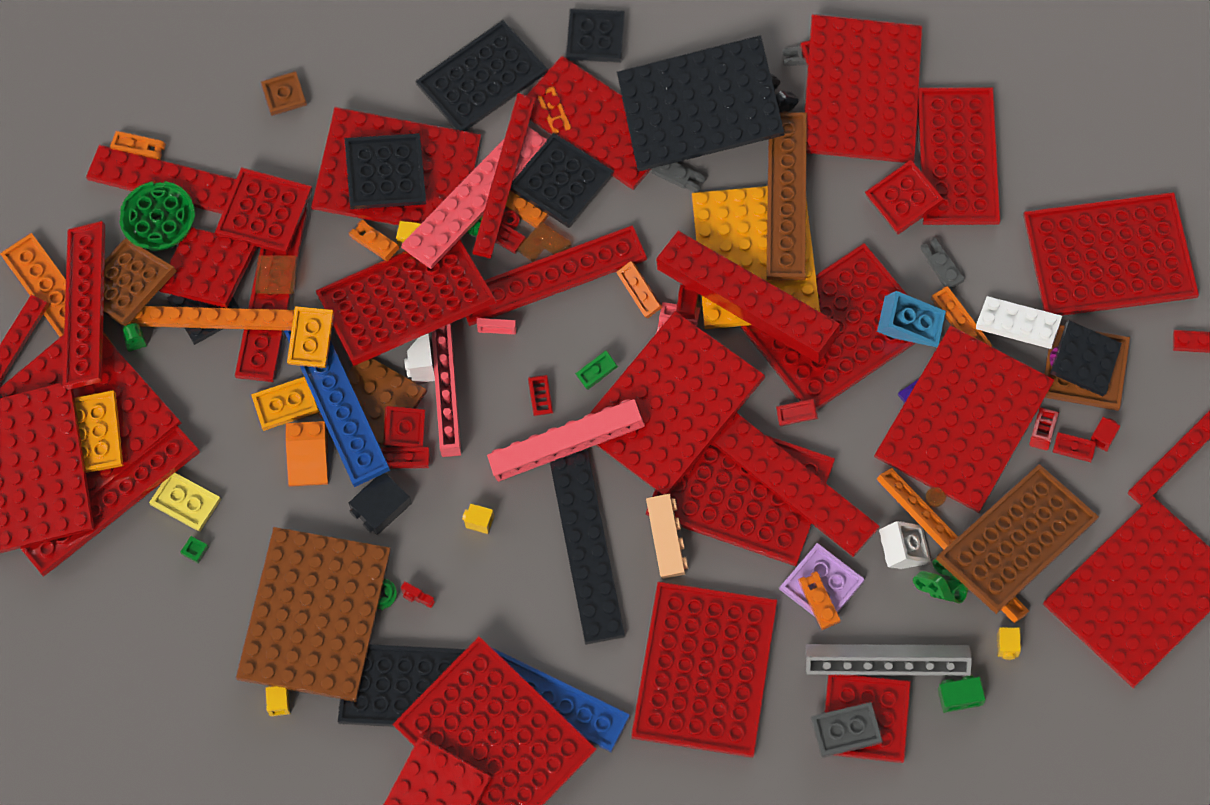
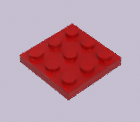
(904, 197)

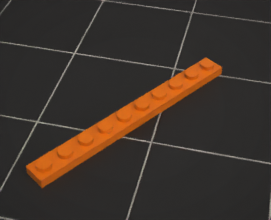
(214, 318)
(934, 525)

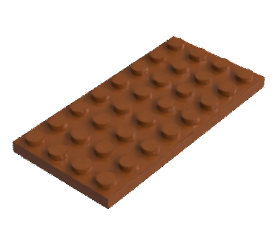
(1017, 538)

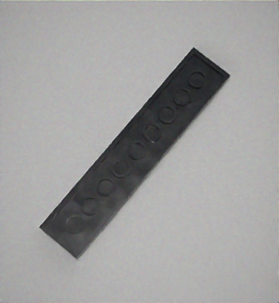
(587, 548)

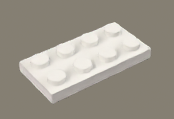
(1019, 322)

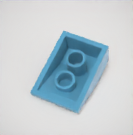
(911, 320)

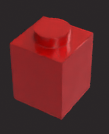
(1105, 433)

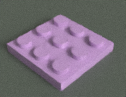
(836, 577)

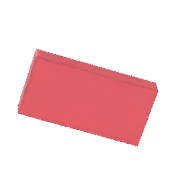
(496, 326)

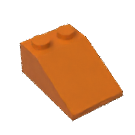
(307, 453)

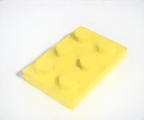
(185, 501)

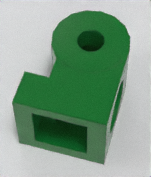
(134, 337)

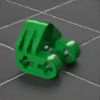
(938, 587)

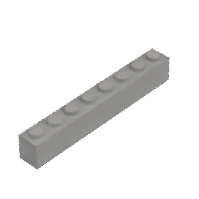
(887, 659)

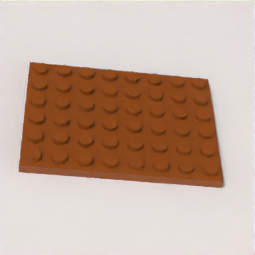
(314, 614)

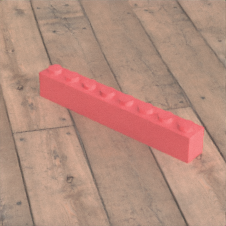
(446, 391)
(565, 440)

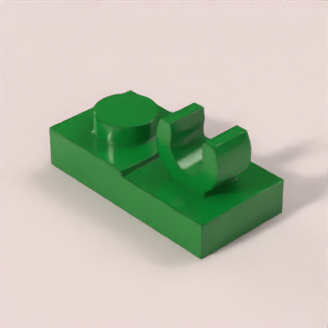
(596, 370)

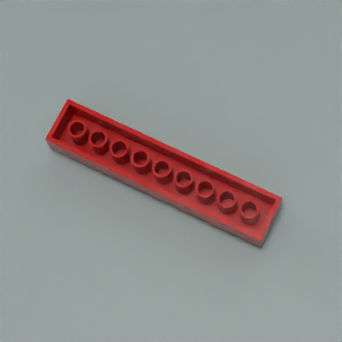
(748, 296)

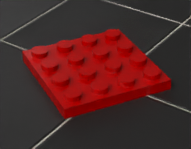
(263, 210)
(208, 267)
(890, 708)
(437, 778)

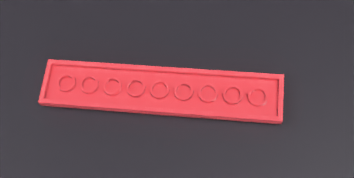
(463, 206)

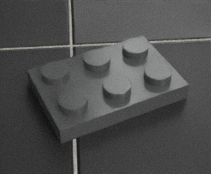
(846, 729)

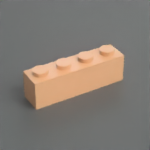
(666, 537)

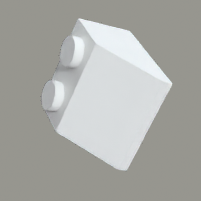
(420, 360)
(904, 545)

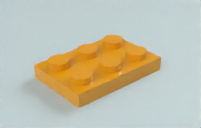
(310, 337)
(284, 403)

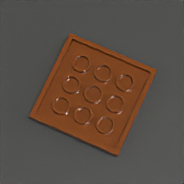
(132, 280)
(382, 387)
(1069, 392)

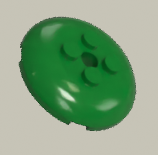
(152, 201)

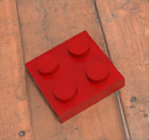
(403, 427)

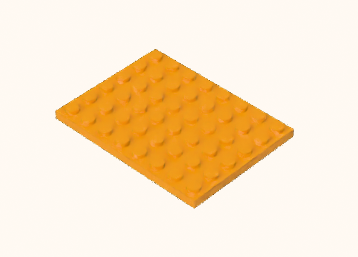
(736, 228)

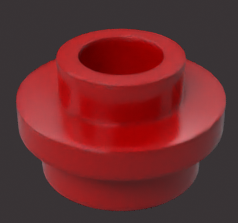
(511, 214)

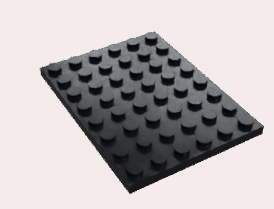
(700, 103)

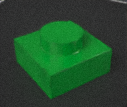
(194, 549)

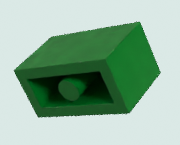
(961, 694)

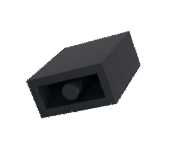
(379, 503)

